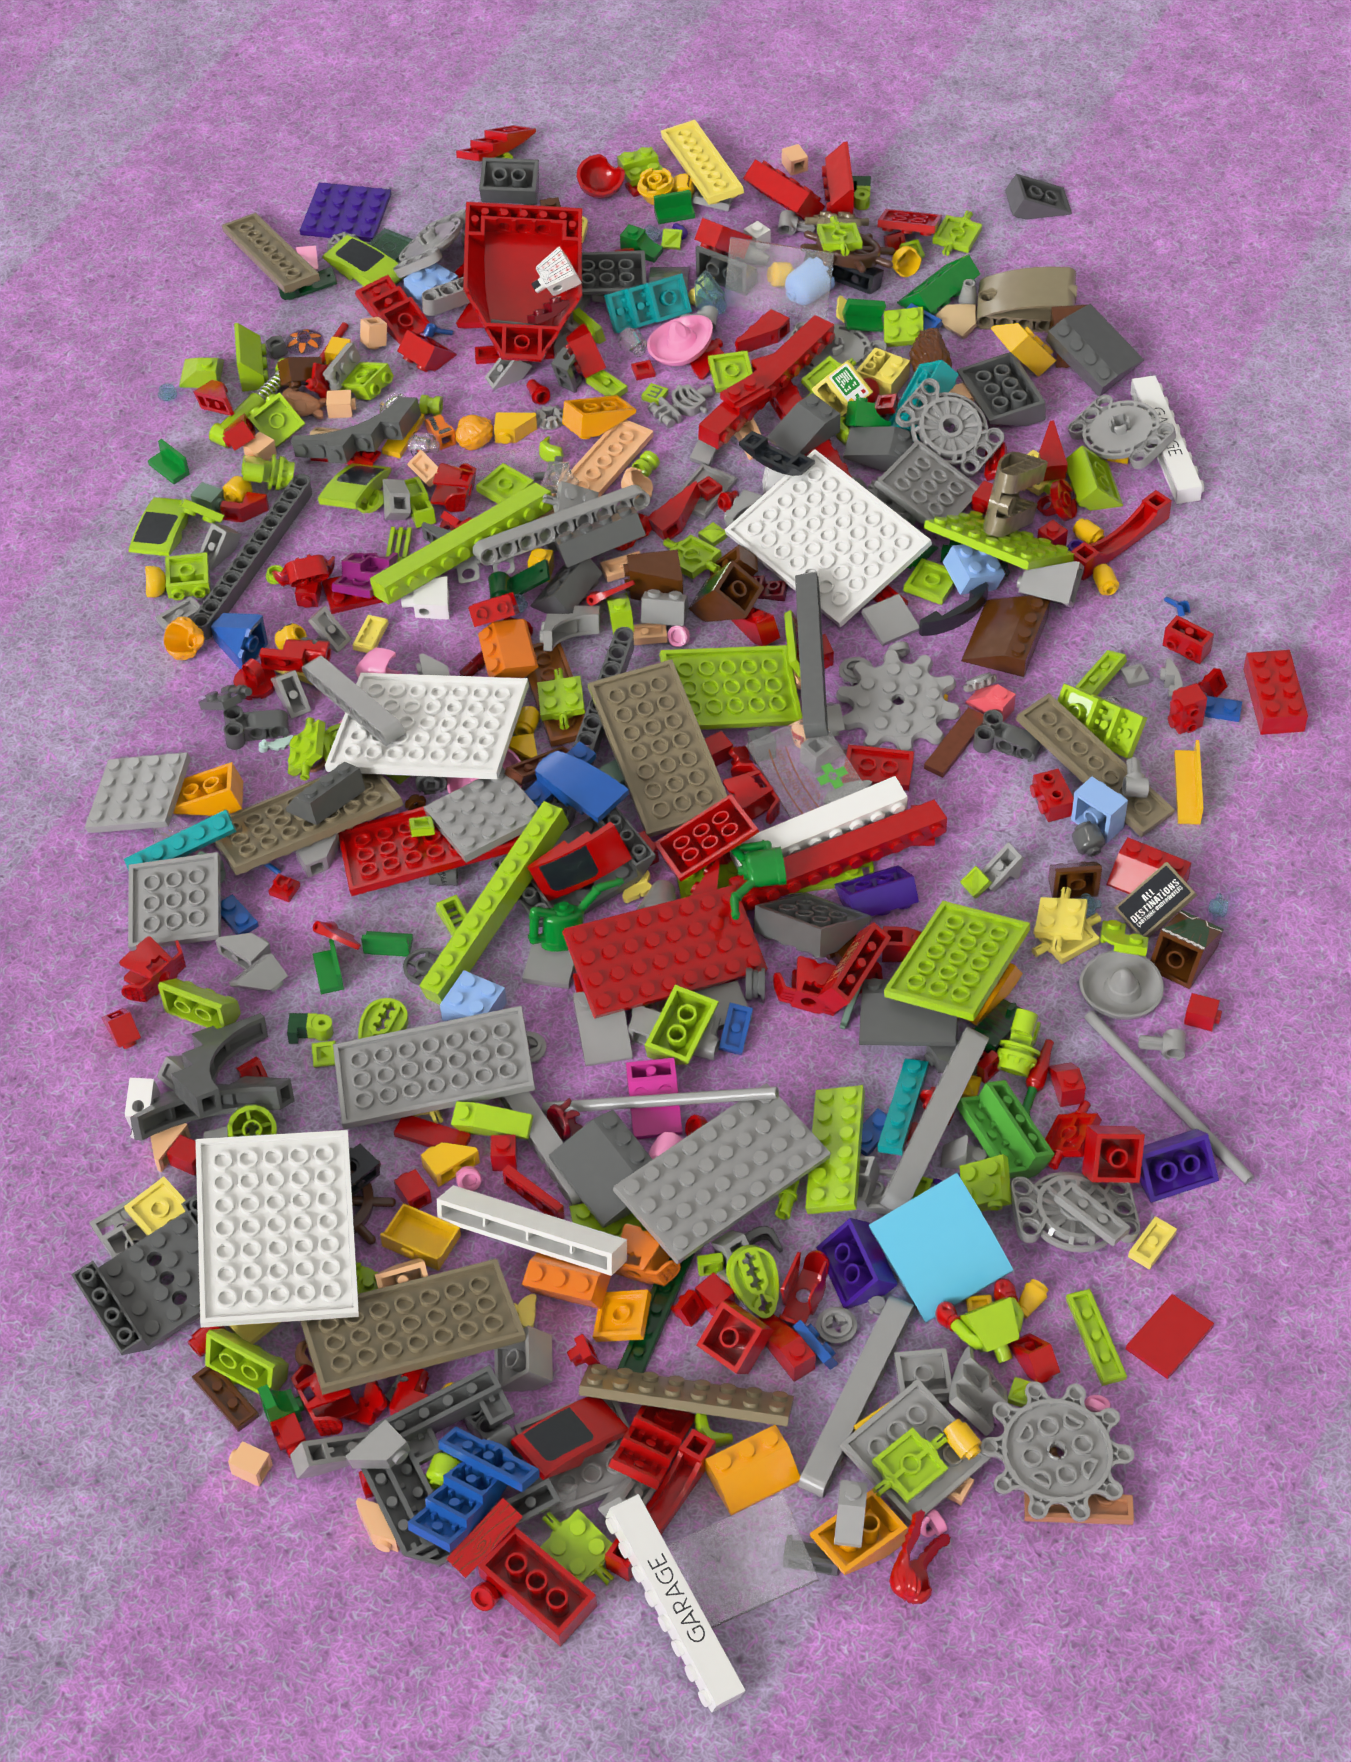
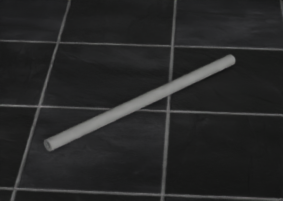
(1167, 1095)
(672, 1099)

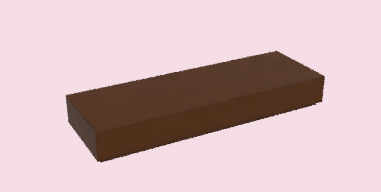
(226, 1397)

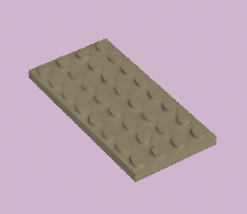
(657, 746)
(270, 832)
(415, 1327)

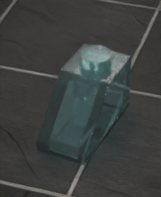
(709, 293)

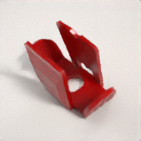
(448, 483)
(749, 792)
(149, 969)
(805, 986)
(811, 1278)
(323, 1409)

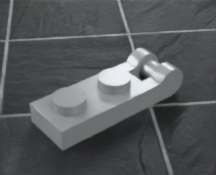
(342, 366)

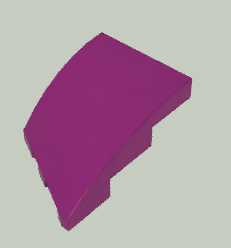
(357, 571)

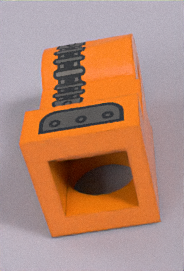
(437, 426)

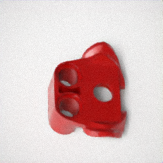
(305, 571)

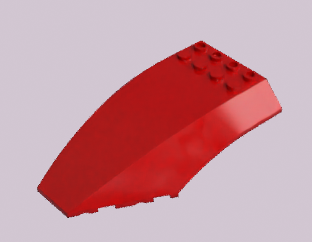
(501, 263)

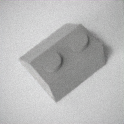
(664, 608)
(526, 1363)

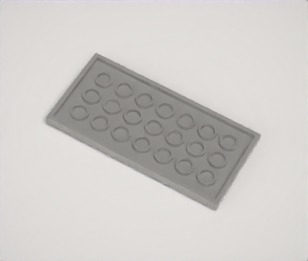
(433, 1067)
(720, 1174)

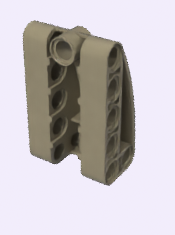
(1025, 296)
(1006, 509)

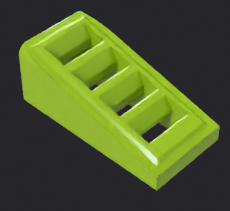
(447, 904)

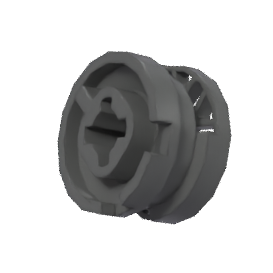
(430, 784)
(755, 983)

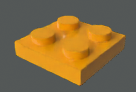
(622, 1316)

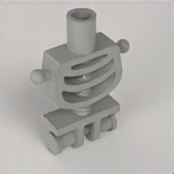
(690, 404)

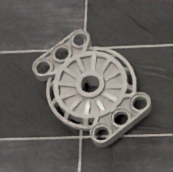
(429, 244)
(844, 346)
(942, 411)
(1109, 431)
(1059, 1223)

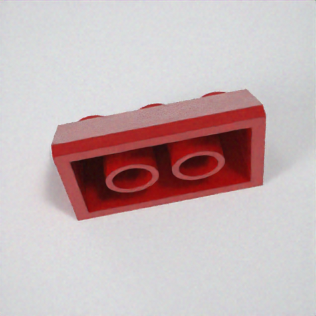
(1138, 862)

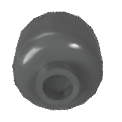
(1088, 838)

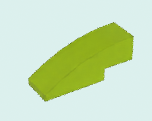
(420, 505)

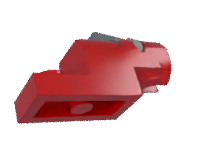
(294, 654)
(407, 1390)

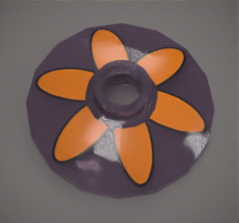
(304, 342)

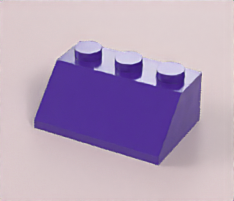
(879, 891)
(1177, 1165)
(857, 1264)

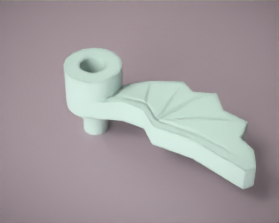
(278, 744)

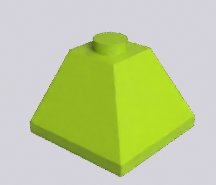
(200, 371)

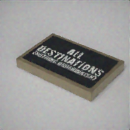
(1155, 901)

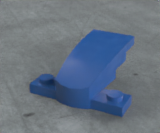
(576, 783)
(469, 1488)

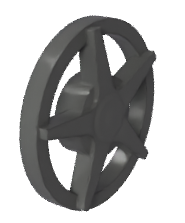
(422, 965)

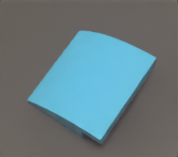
(941, 1247)

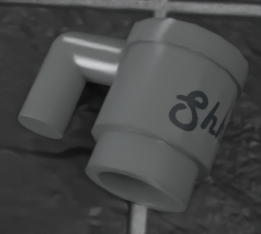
(444, 878)

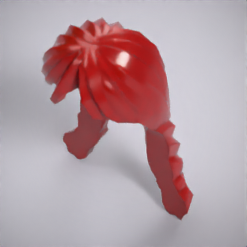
(910, 1578)

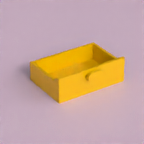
(420, 1236)

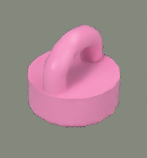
(678, 636)
(468, 1178)
(1096, 1403)
(936, 1523)

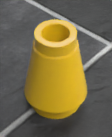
(1032, 1297)

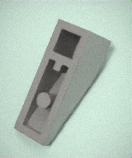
(324, 1455)

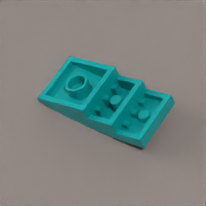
(648, 303)

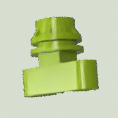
(275, 472)
(1018, 1051)

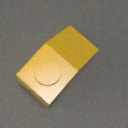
(513, 426)
(446, 1159)

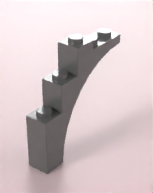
(366, 436)
(210, 1053)
(172, 1111)

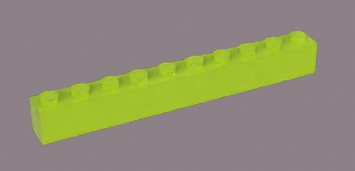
(458, 544)
(494, 902)

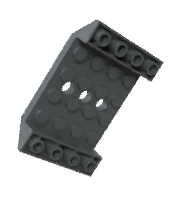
(631, 871)
(130, 1292)

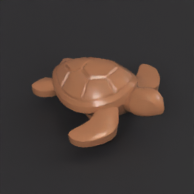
(304, 403)

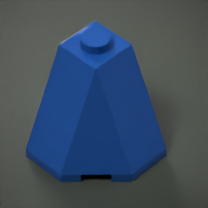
(240, 636)

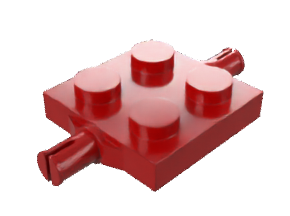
(1069, 1133)

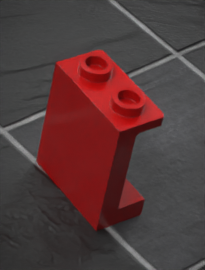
(493, 609)

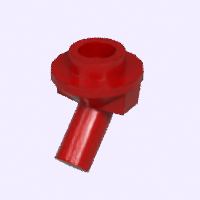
(726, 500)

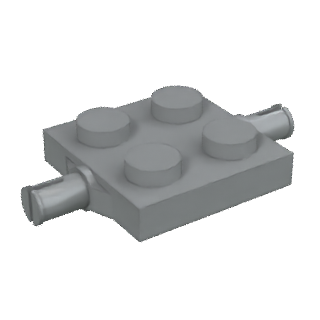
(569, 496)

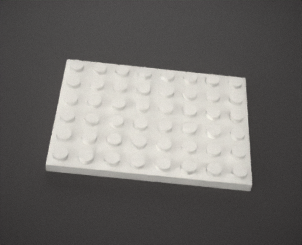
(829, 528)
(449, 725)
(275, 1229)

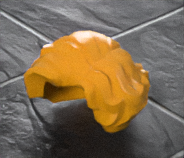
(473, 432)
(183, 638)

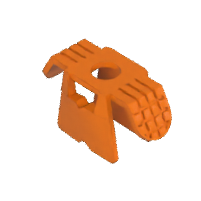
(646, 1258)

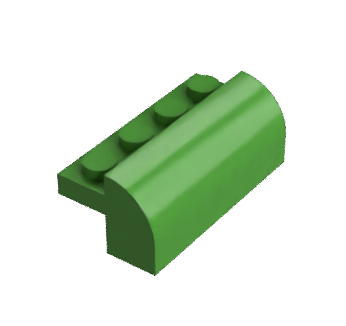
(1006, 1129)

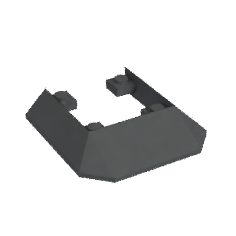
(404, 1486)

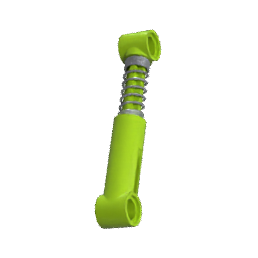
(252, 401)

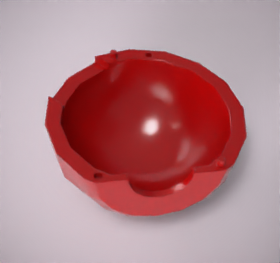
(598, 177)

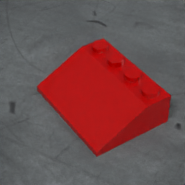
(706, 837)

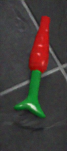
(1037, 1075)

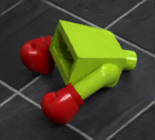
(990, 1325)

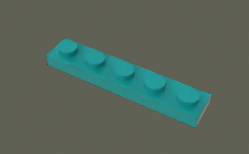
(187, 840)
(903, 1107)

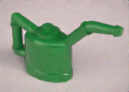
(760, 867)
(563, 916)

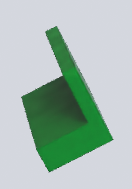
(673, 207)
(864, 314)
(169, 463)
(387, 943)
(328, 970)

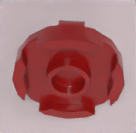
(1060, 501)
(255, 678)

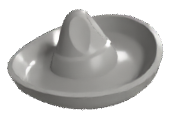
(1121, 985)

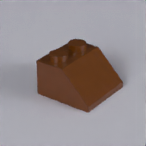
(1079, 877)

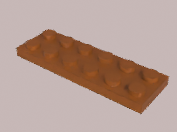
(547, 663)

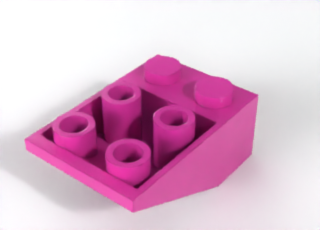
(653, 1078)

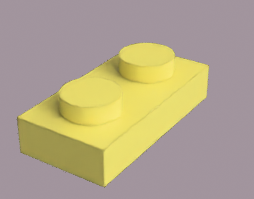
(1152, 1242)

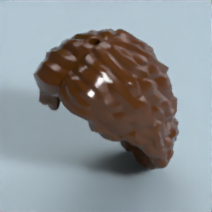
(929, 348)

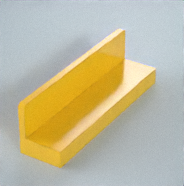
(1188, 785)

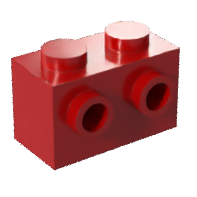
(1188, 639)
(1187, 709)
(1052, 795)

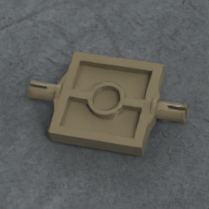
(844, 217)

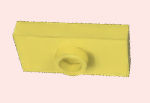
(370, 633)

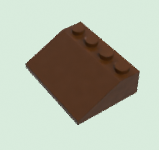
(1007, 634)

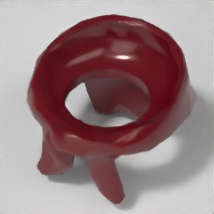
(563, 1122)

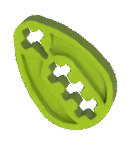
(376, 1011)
(765, 1270)

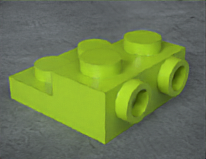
(637, 162)
(368, 379)
(276, 419)
(187, 576)
(988, 1182)

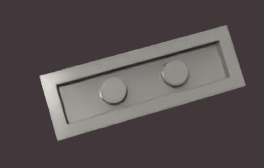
(1092, 1213)

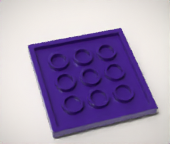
(345, 209)

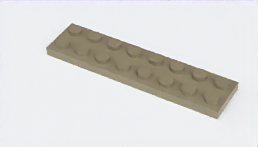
(271, 253)
(1089, 757)
(687, 1395)

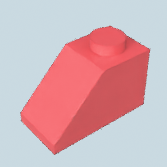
(993, 698)

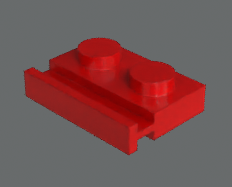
(745, 394)

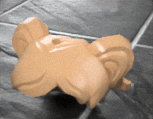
(634, 477)

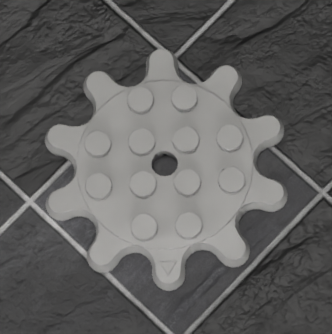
(902, 723)
(1062, 1424)

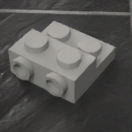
(929, 1367)

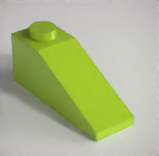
(620, 611)
(491, 1120)

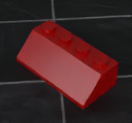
(838, 180)

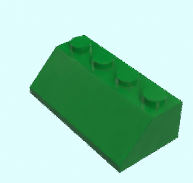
(941, 285)

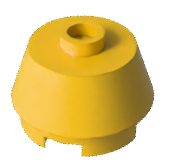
(655, 183)

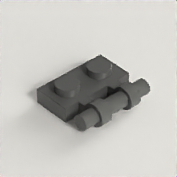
(229, 697)

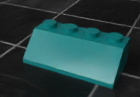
(936, 370)

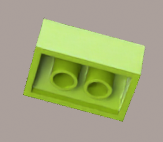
(250, 358)
(1092, 480)
(198, 1004)
(680, 1026)
(244, 1361)

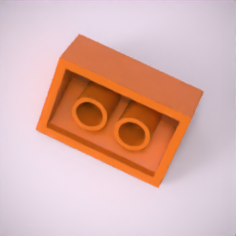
(508, 649)
(565, 1281)

